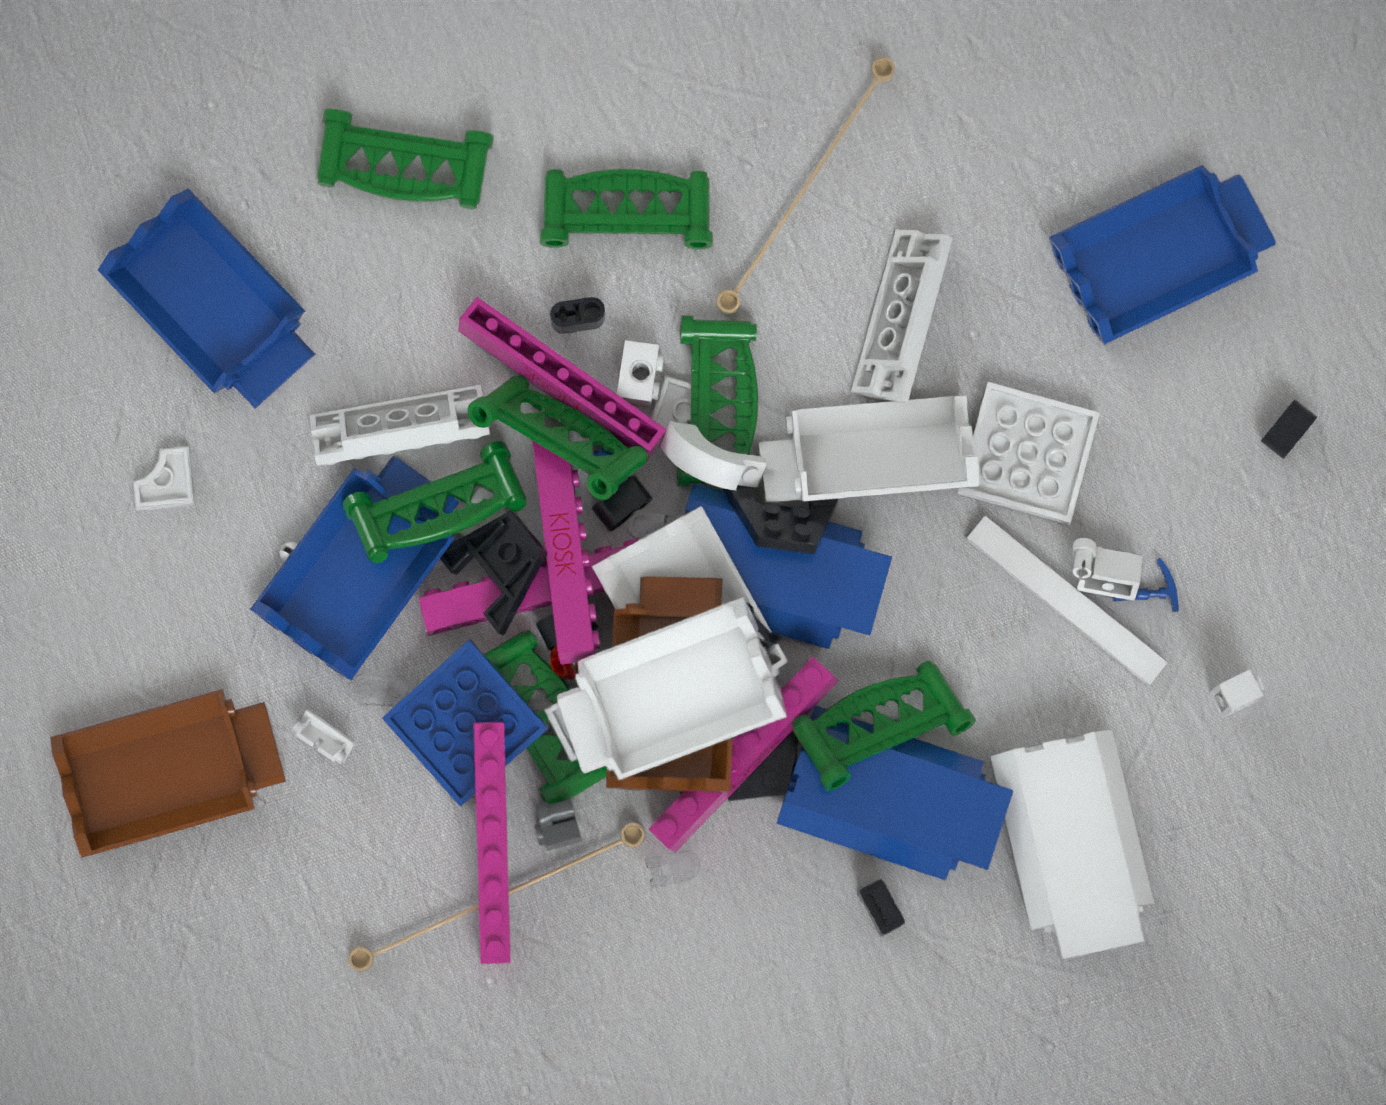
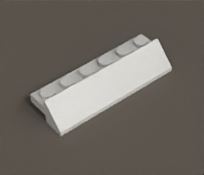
(901, 315)
(394, 425)

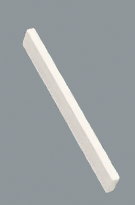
(1066, 600)

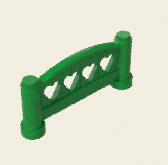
(343, 141)
(565, 217)
(707, 341)
(603, 471)
(374, 519)
(834, 756)
(562, 777)

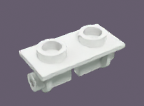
(330, 740)

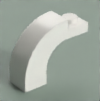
(707, 462)

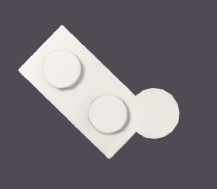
(1106, 570)

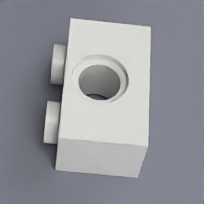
(639, 356)
(1237, 693)

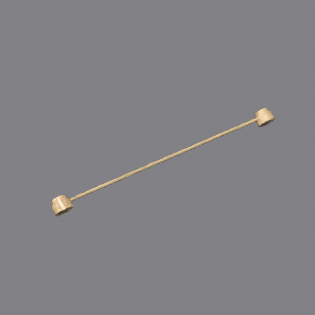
(882, 71)
(362, 959)

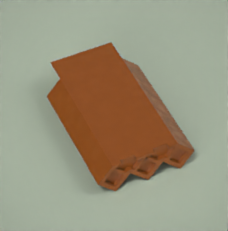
(660, 605)
(164, 770)

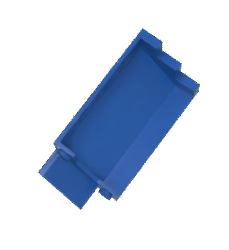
(1162, 250)
(210, 300)
(797, 591)
(331, 592)
(902, 805)

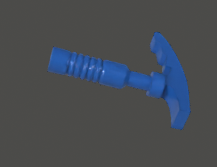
(1170, 591)

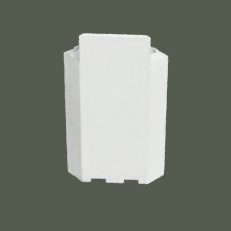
(872, 450)
(678, 550)
(671, 692)
(1075, 842)

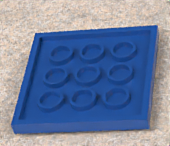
(441, 714)

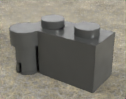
(557, 825)

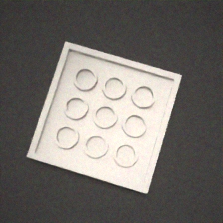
(1031, 452)

